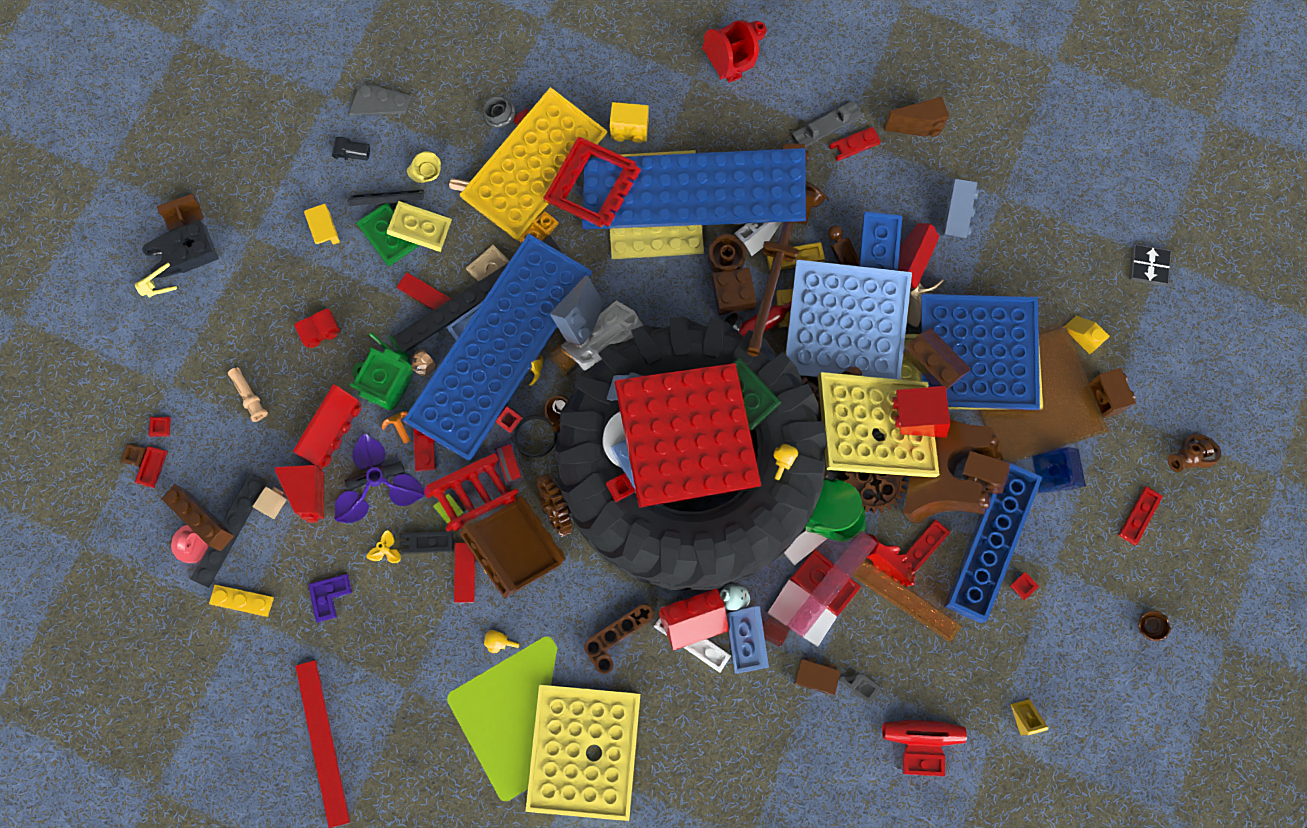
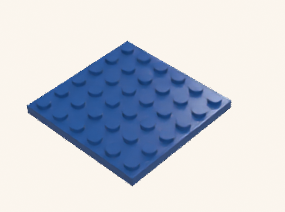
(996, 341)

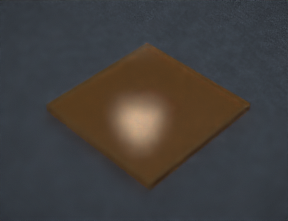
(1067, 411)

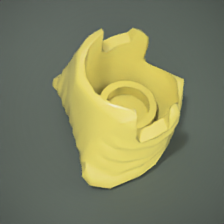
(424, 167)

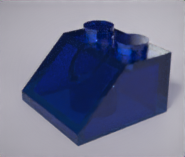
(1059, 470)

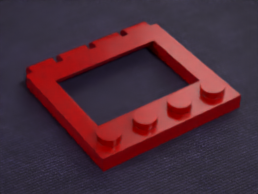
(571, 169)

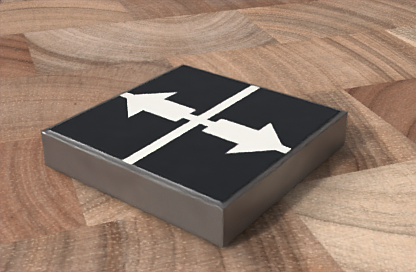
(1150, 265)

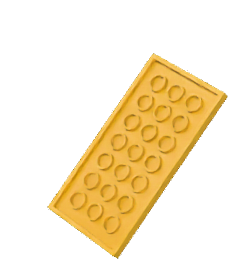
(522, 169)

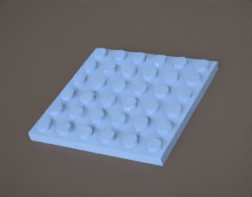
(848, 319)

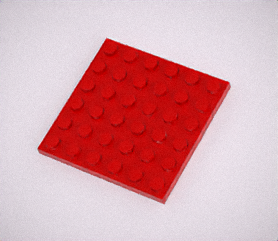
(687, 434)

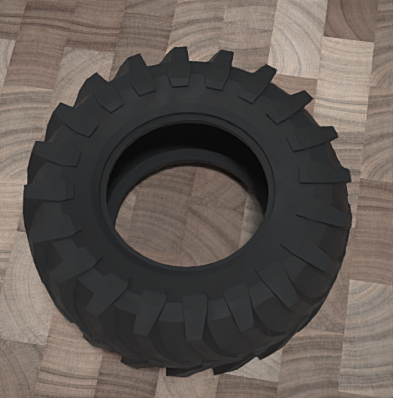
(691, 547)

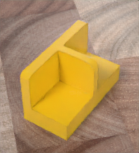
(321, 224)

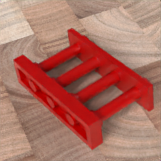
(471, 474)

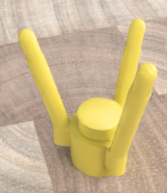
(146, 285)

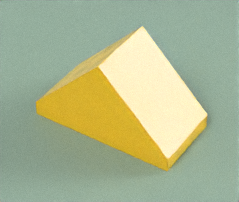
(1028, 718)

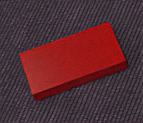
(151, 467)

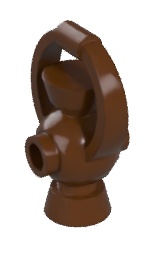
(1192, 454)

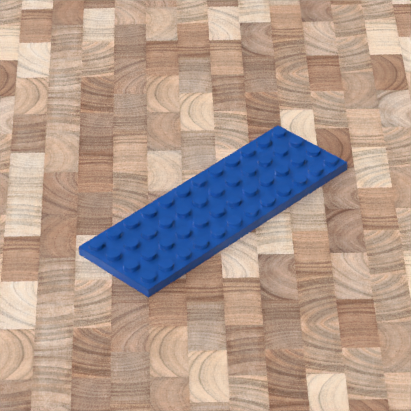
(703, 189)
(496, 349)

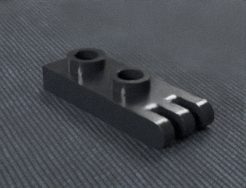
(426, 542)

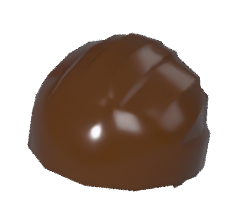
(553, 410)

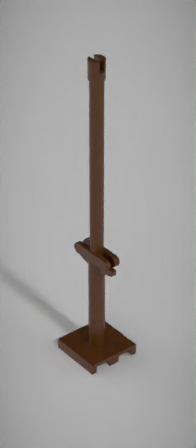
(780, 251)

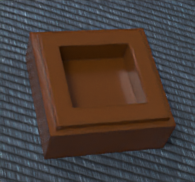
(133, 455)

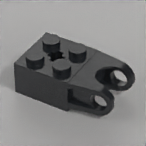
(182, 249)

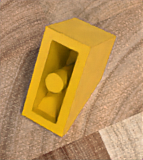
(1086, 333)

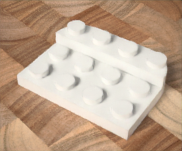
(611, 327)

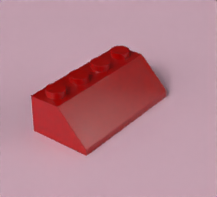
(327, 427)

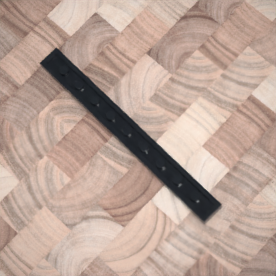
(451, 310)

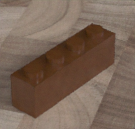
(197, 517)

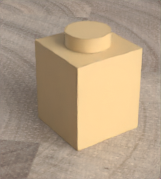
(270, 502)

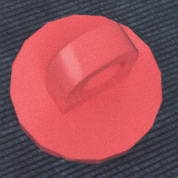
(188, 545)

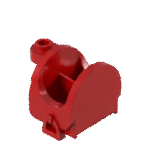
(734, 47)

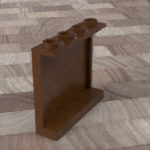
(513, 547)

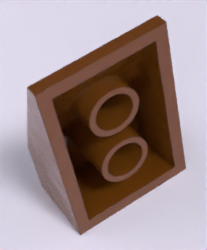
(919, 119)

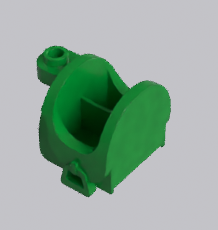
(382, 378)
(838, 512)

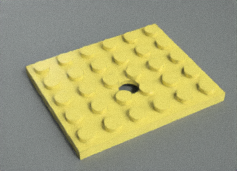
(656, 240)
(852, 410)
(561, 774)

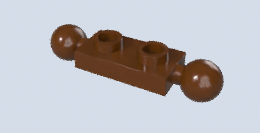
(842, 248)

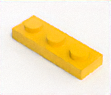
(808, 252)
(241, 600)

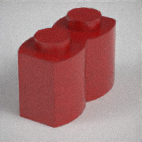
(317, 328)

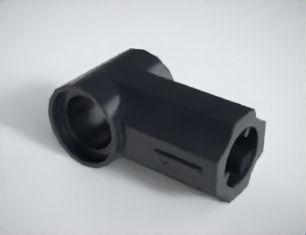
(346, 149)

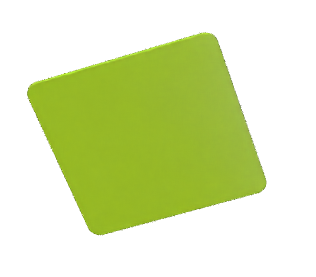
(500, 714)

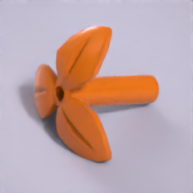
(396, 420)

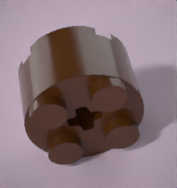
(730, 246)

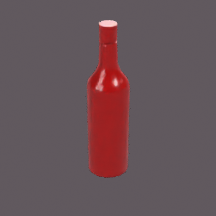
(775, 316)

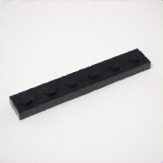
(234, 522)

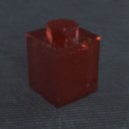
(774, 632)

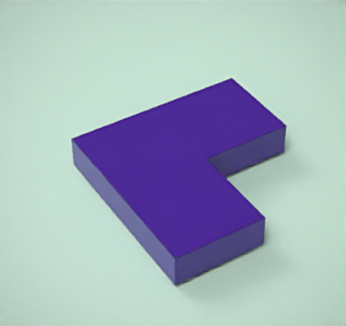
(324, 591)

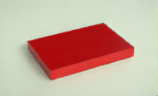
(813, 572)

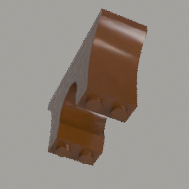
(945, 492)

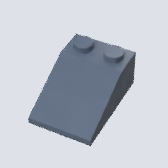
(578, 312)

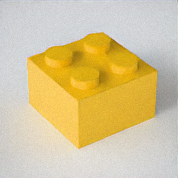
(629, 122)

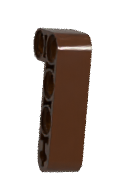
(621, 634)

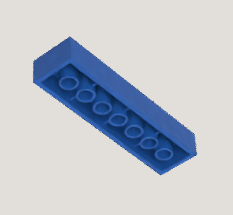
(992, 546)

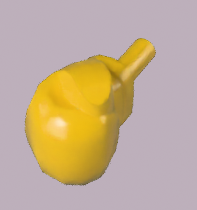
(785, 457)
(495, 640)

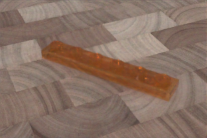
(907, 601)

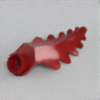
(887, 559)

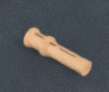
(250, 400)

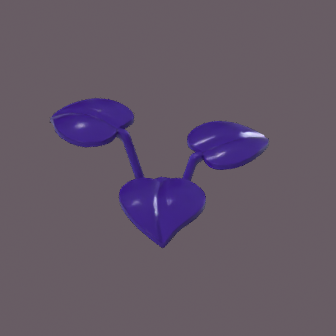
(370, 453)

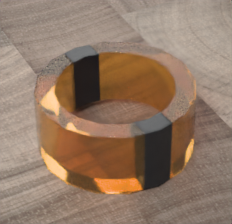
(562, 360)

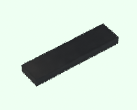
(386, 197)

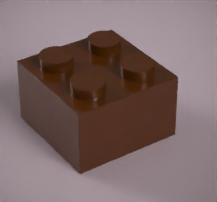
(733, 291)
(1112, 392)
(987, 471)

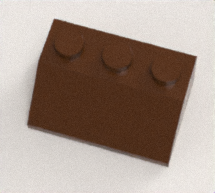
(935, 359)

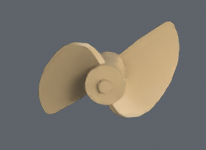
(914, 305)

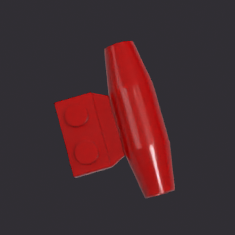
(924, 742)

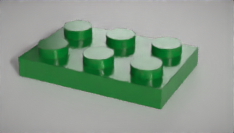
(375, 229)

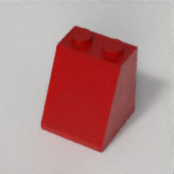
(922, 411)
(304, 490)

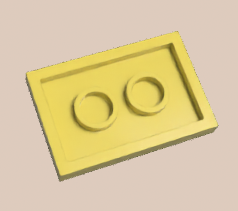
(419, 226)

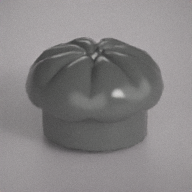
(499, 112)

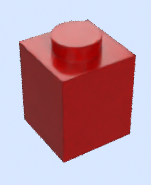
(508, 418)

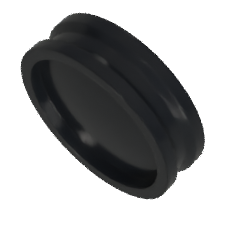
(735, 321)

